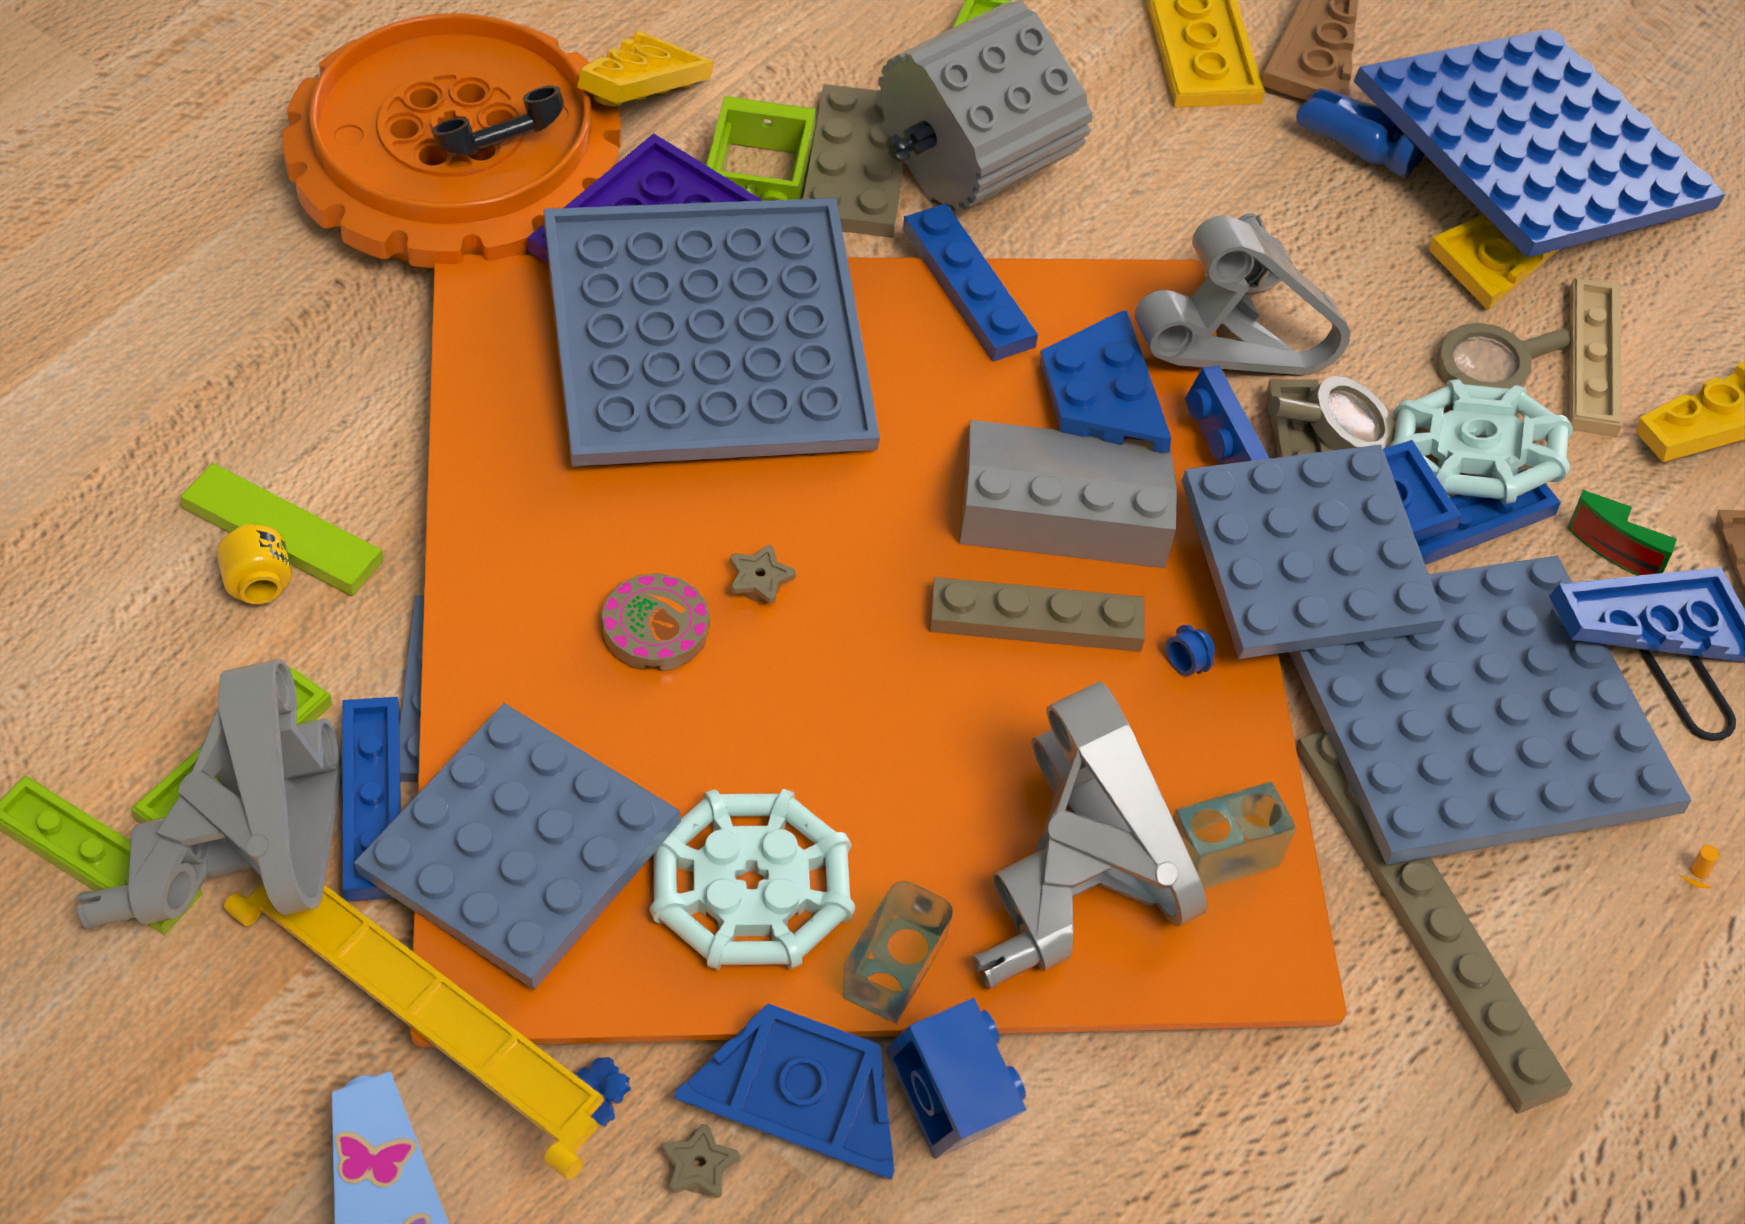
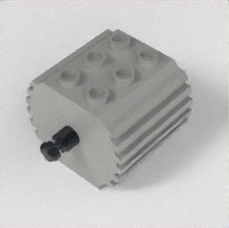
(982, 106)

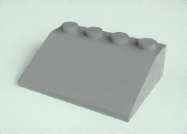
(1068, 495)

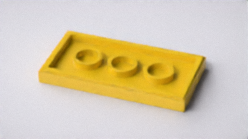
(1205, 52)

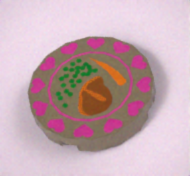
(655, 621)

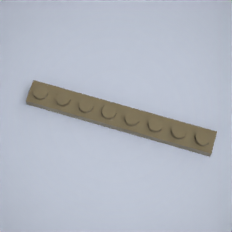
(1448, 947)

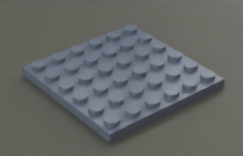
(707, 331)
(1488, 723)

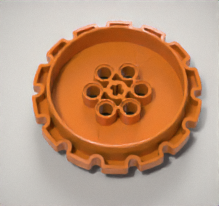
(368, 152)

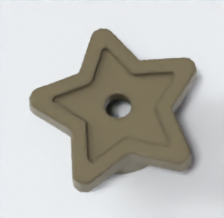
(756, 587)
(704, 1178)

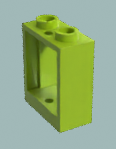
(789, 131)

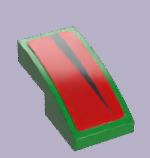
(1606, 531)

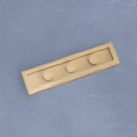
(1595, 357)

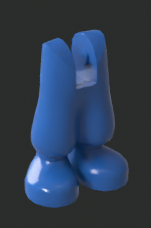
(1361, 129)

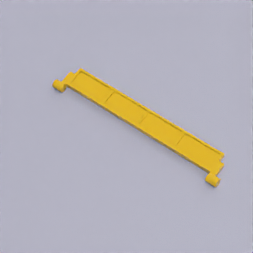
(444, 1017)

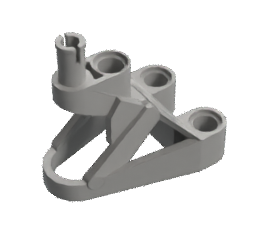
(1239, 262)
(266, 815)
(1110, 838)

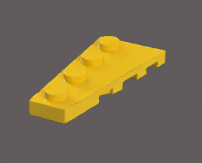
(642, 69)
(1484, 259)
(1698, 421)

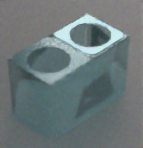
(1233, 855)
(915, 910)

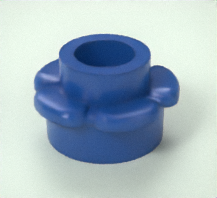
(1190, 650)

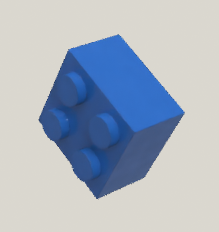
(956, 1077)

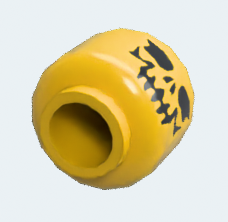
(254, 563)

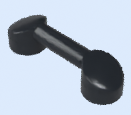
(542, 109)

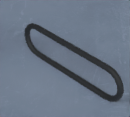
(1680, 707)

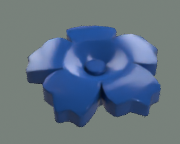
(606, 1080)

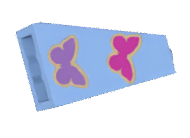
(378, 1158)

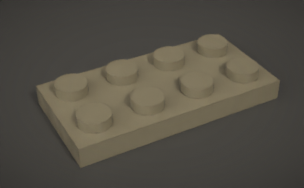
(853, 161)

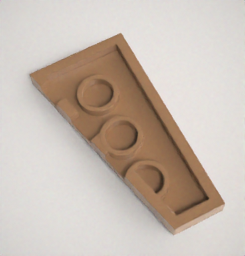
(1315, 50)

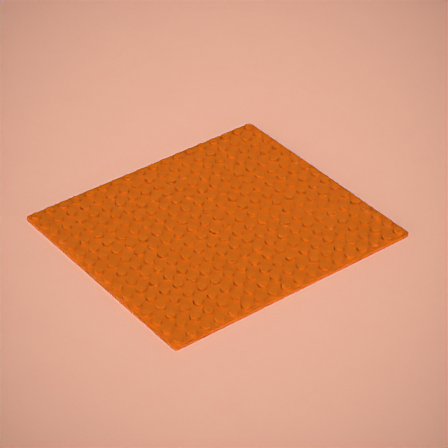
(839, 682)

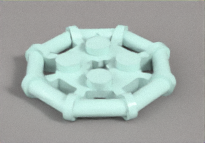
(1507, 441)
(756, 849)

